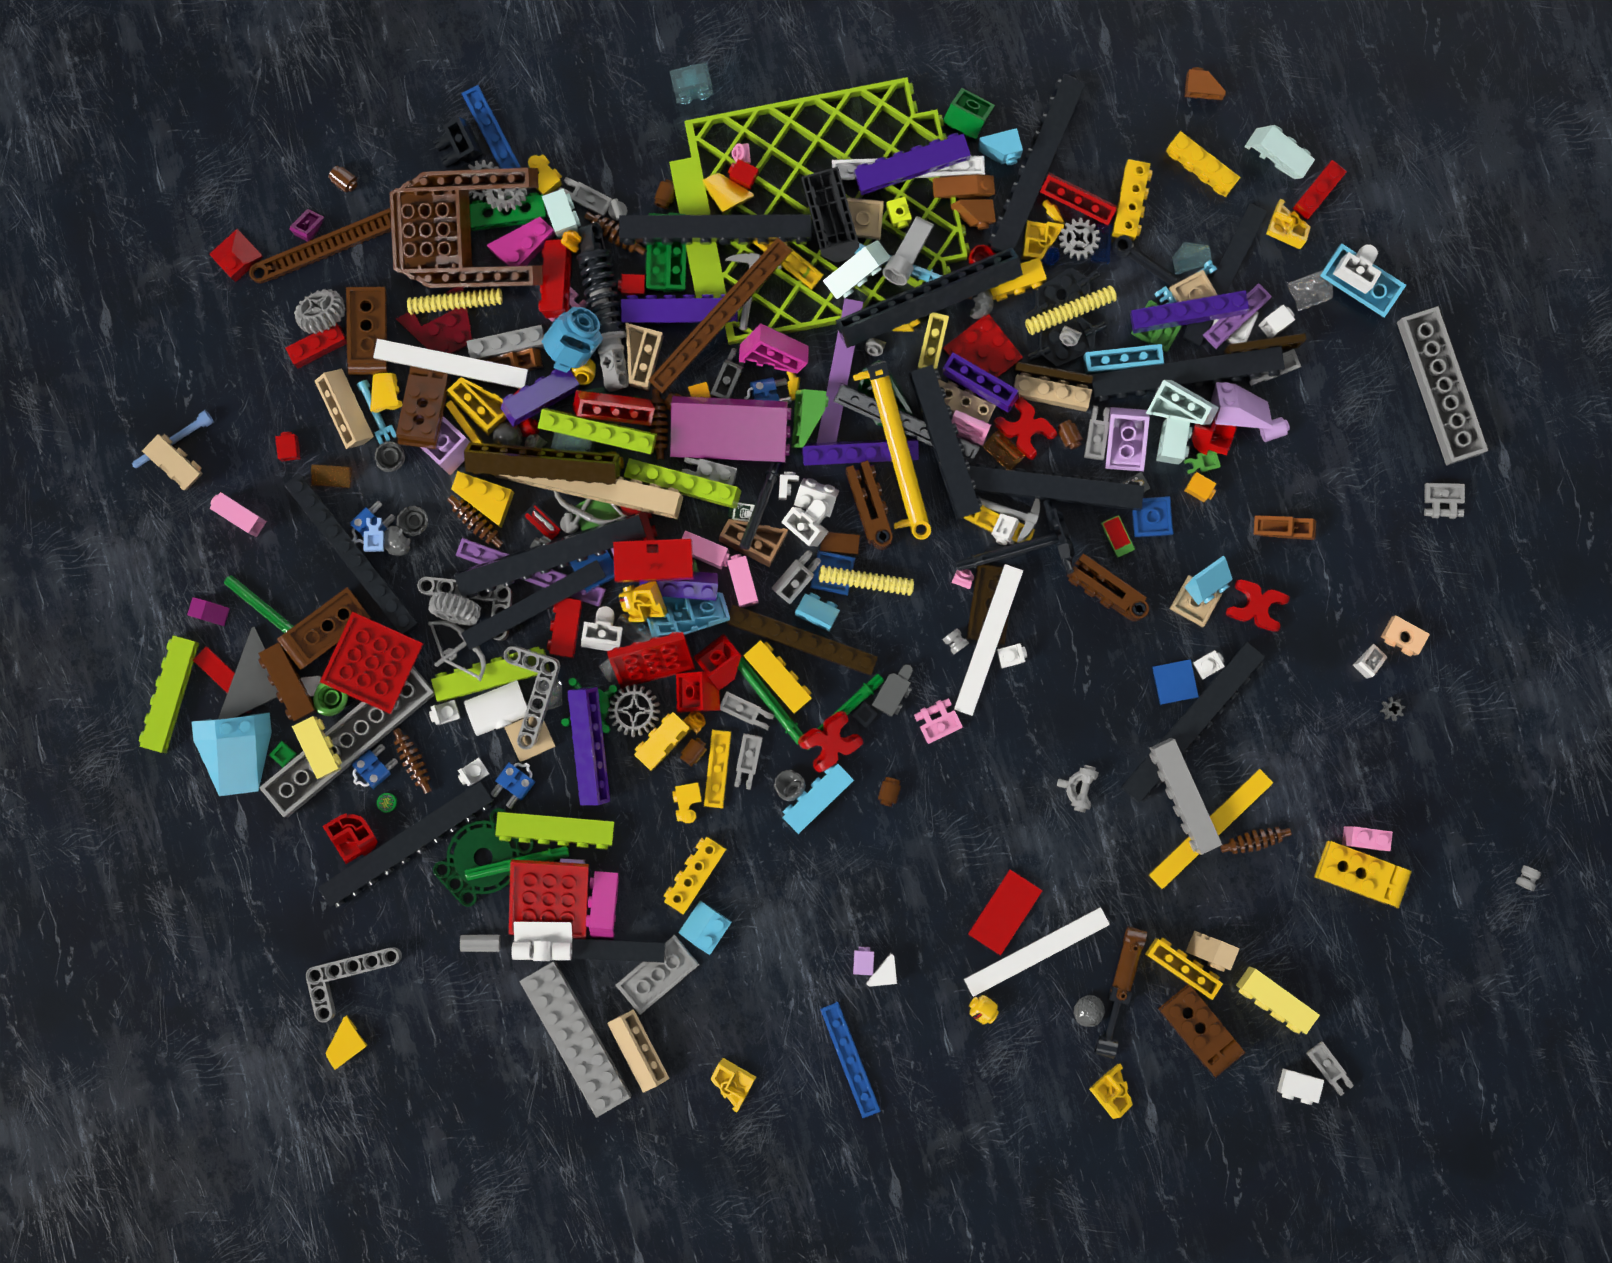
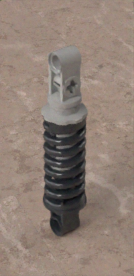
(600, 301)

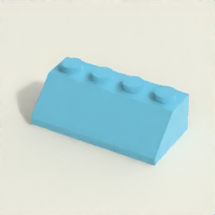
(1379, 298)

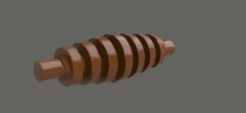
(613, 232)
(658, 424)
(475, 521)
(412, 761)
(1255, 840)

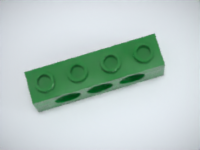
(498, 219)

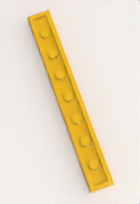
(1221, 819)

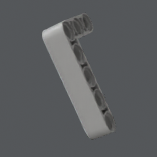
(493, 596)
(538, 692)
(344, 971)

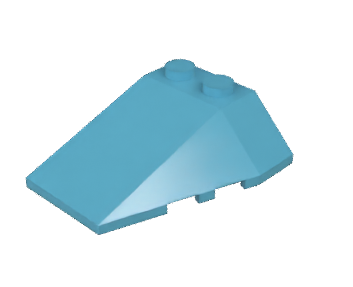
(689, 615)
(234, 751)

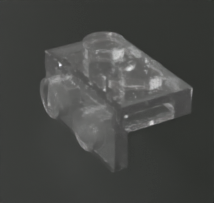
(1310, 290)

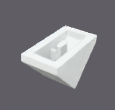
(1370, 661)
(885, 973)

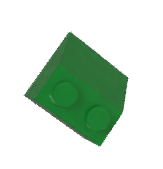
(968, 113)

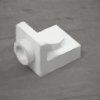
(784, 488)
(1005, 529)
(1012, 655)
(1209, 664)
(444, 713)
(473, 773)

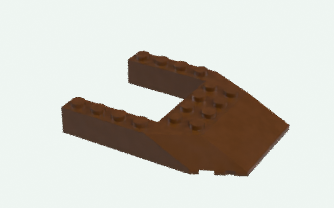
(435, 232)

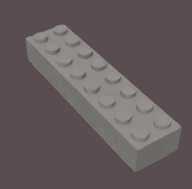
(1442, 386)
(575, 1039)

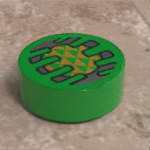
(387, 802)

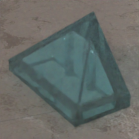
(1190, 257)

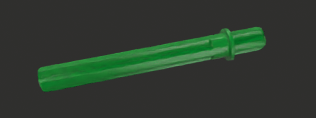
(257, 604)
(863, 693)
(770, 700)
(504, 866)

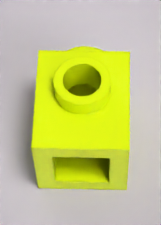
(899, 213)

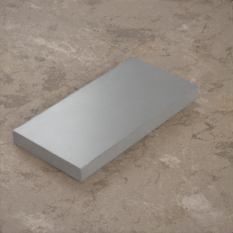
(654, 979)

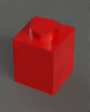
(743, 173)
(632, 285)
(287, 446)

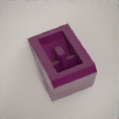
(307, 225)
(208, 611)

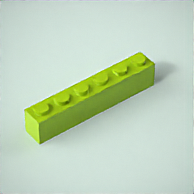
(597, 431)
(686, 484)
(495, 675)
(169, 694)
(554, 829)

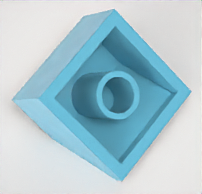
(1002, 147)
(1210, 581)
(817, 612)
(705, 927)

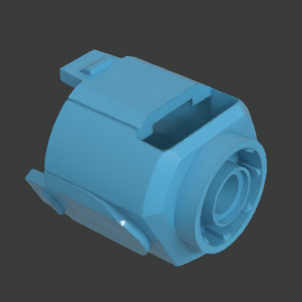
(572, 338)

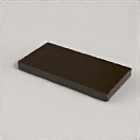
(1286, 342)
(1053, 373)
(985, 585)

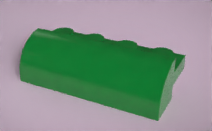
(666, 265)

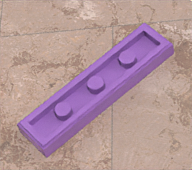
(1227, 326)

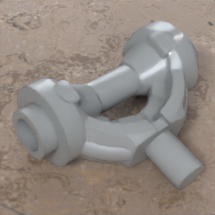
(1087, 776)

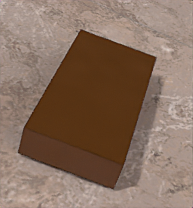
(840, 543)

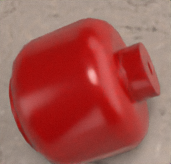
(529, 427)

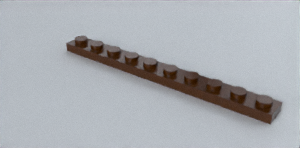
(720, 315)

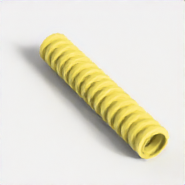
(454, 301)
(1072, 309)
(866, 580)

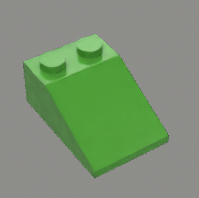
(807, 412)

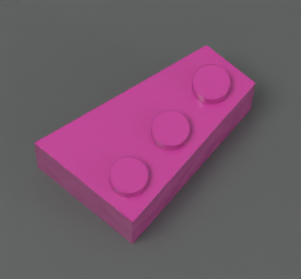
(523, 243)
(774, 349)
(602, 905)

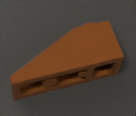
(964, 187)

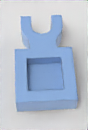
(373, 538)

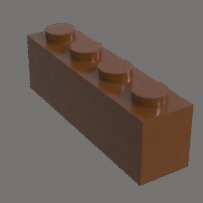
(287, 681)

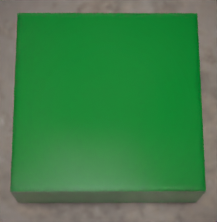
(283, 754)

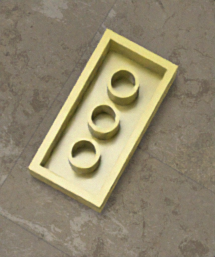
(1276, 999)

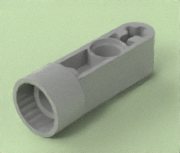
(901, 264)

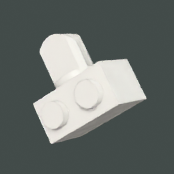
(1358, 269)
(807, 523)
(602, 633)

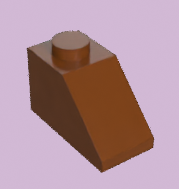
(1203, 85)
(976, 212)

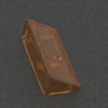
(1003, 450)
(331, 476)

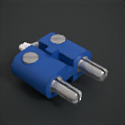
(766, 389)
(360, 525)
(371, 768)
(515, 782)

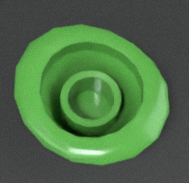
(329, 700)

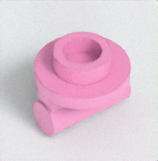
(741, 152)
(963, 578)

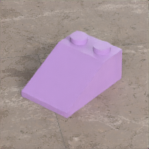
(1240, 407)
(1127, 439)
(449, 447)

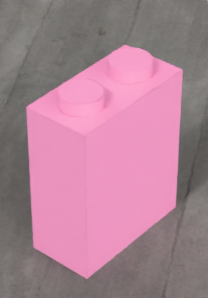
(237, 514)
(708, 551)
(742, 581)
(1367, 838)

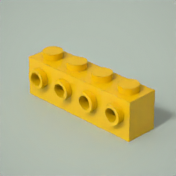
(1202, 164)
(1131, 199)
(777, 677)
(695, 874)
(1188, 971)

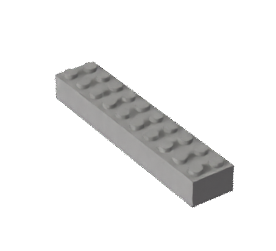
(351, 739)

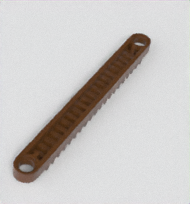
(323, 247)

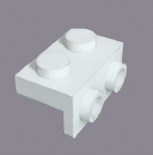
(811, 490)

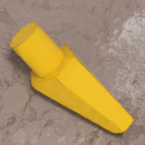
(1053, 212)
(908, 327)
(793, 384)

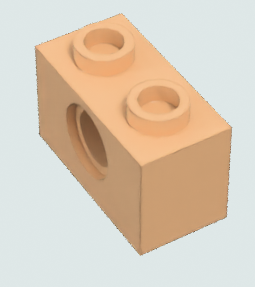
(1416, 636)

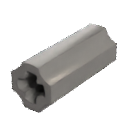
(480, 943)

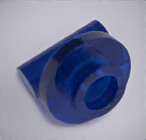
(1051, 256)

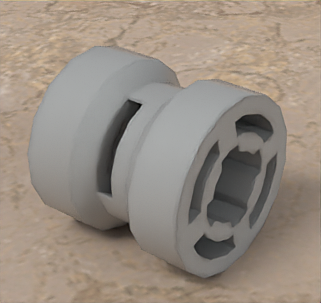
(955, 641)
(1528, 873)

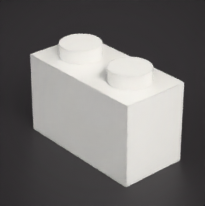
(1277, 321)
(1300, 1085)

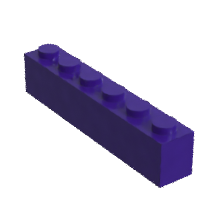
(912, 163)
(668, 309)
(1189, 312)
(852, 452)
(588, 746)

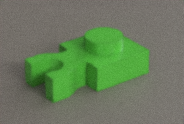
(1204, 462)

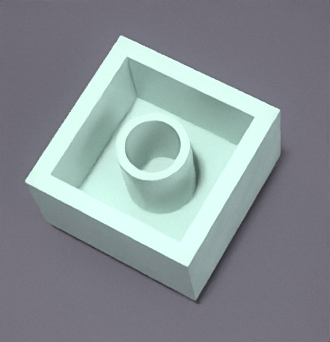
(560, 212)
(1173, 441)

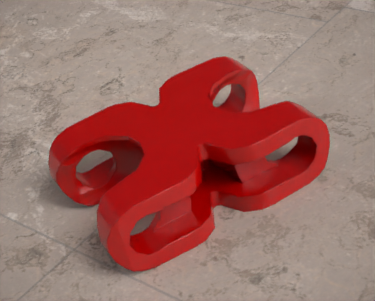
(1025, 428)
(1257, 605)
(830, 741)

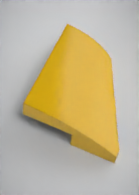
(726, 192)
(1288, 226)
(1039, 238)
(384, 392)
(647, 603)
(345, 1044)
(733, 1082)
(1112, 1092)

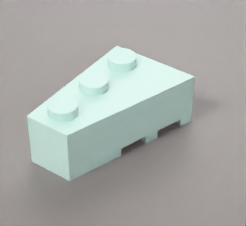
(1281, 150)
(857, 269)
(1181, 404)

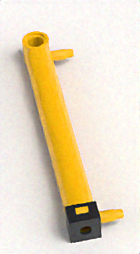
(898, 448)

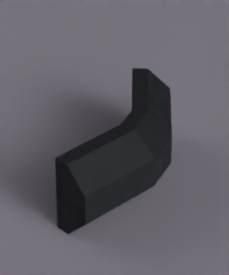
(831, 214)

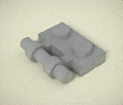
(1447, 494)

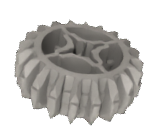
(320, 311)
(454, 608)
(633, 719)

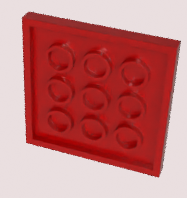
(651, 659)
(371, 662)
(549, 894)

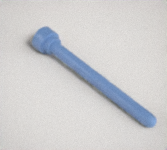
(203, 419)

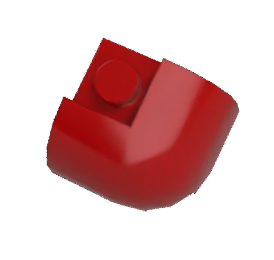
(1213, 437)
(350, 836)

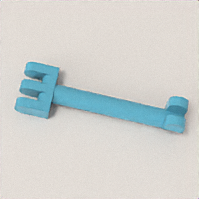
(1208, 269)
(383, 430)

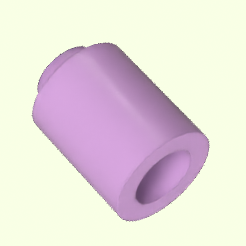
(1279, 429)

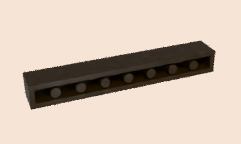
(542, 463)
(802, 640)

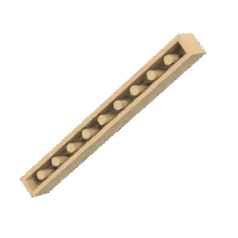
(623, 493)

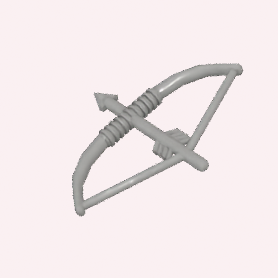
(582, 514)
(451, 654)

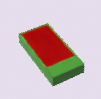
(1117, 536)

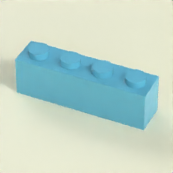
(1122, 359)
(818, 798)

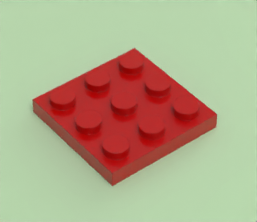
(985, 347)

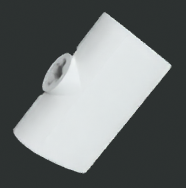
(496, 708)
(542, 941)

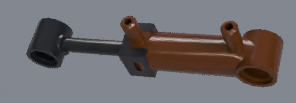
(1121, 989)

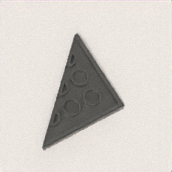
(250, 682)

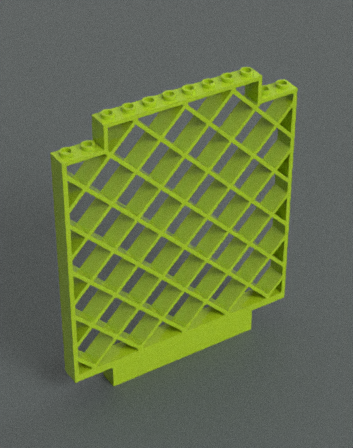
(693, 200)

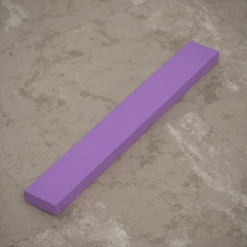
(839, 374)
(481, 554)

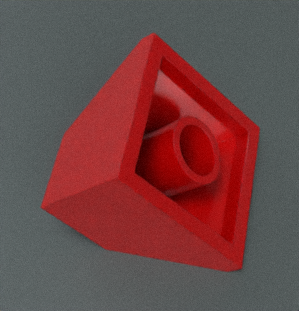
(236, 255)
(719, 661)
(696, 693)

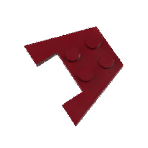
(444, 334)

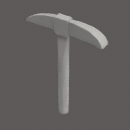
(751, 259)
(1030, 518)

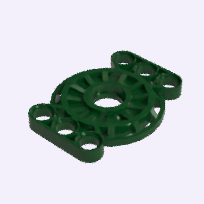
(464, 859)

